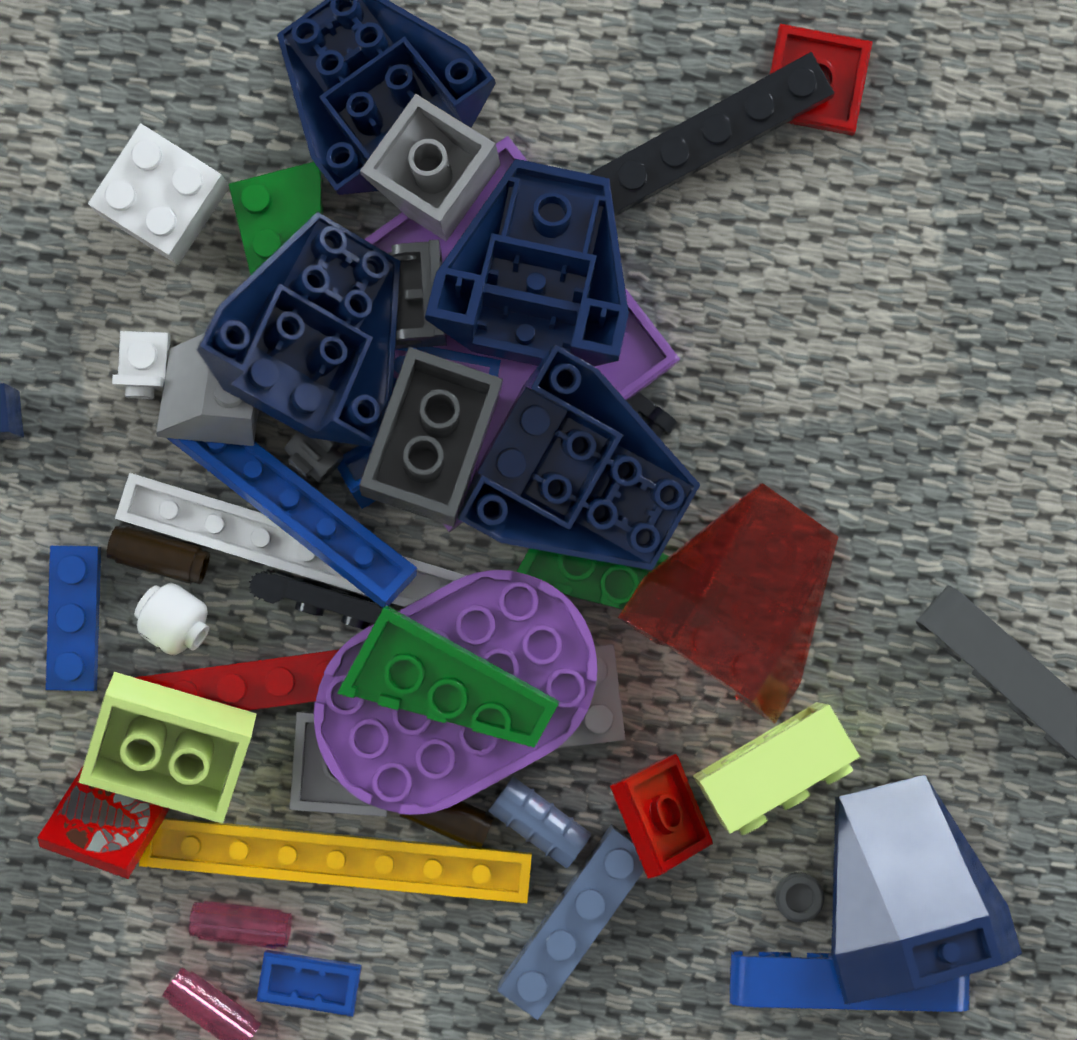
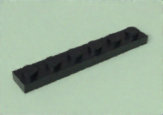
(716, 132)

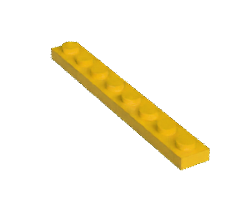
(340, 860)

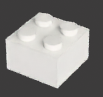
(159, 194)

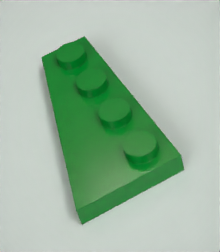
(275, 208)
(585, 578)
(434, 677)

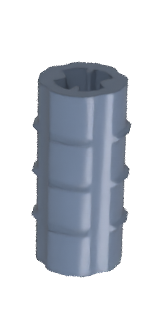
(540, 822)

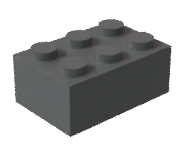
(431, 437)

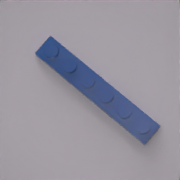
(306, 516)

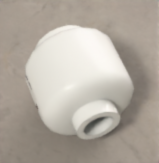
(172, 619)

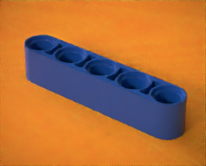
(812, 983)

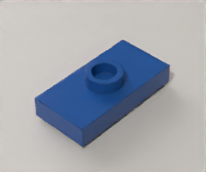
(309, 982)

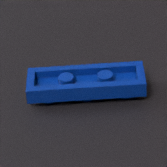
(73, 618)

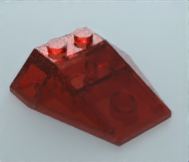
(742, 598)

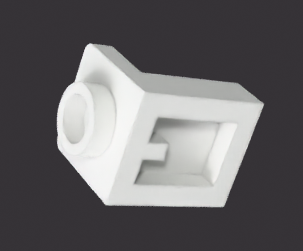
(142, 363)

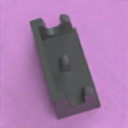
(417, 274)

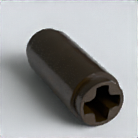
(158, 554)
(459, 822)

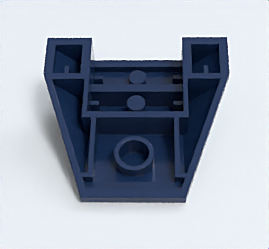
(536, 271)

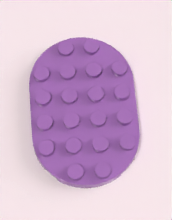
(429, 765)

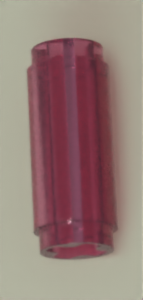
(240, 924)
(210, 1007)

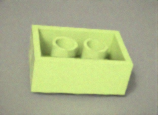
(167, 747)
(777, 768)

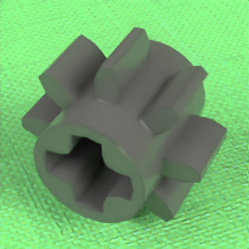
(313, 457)

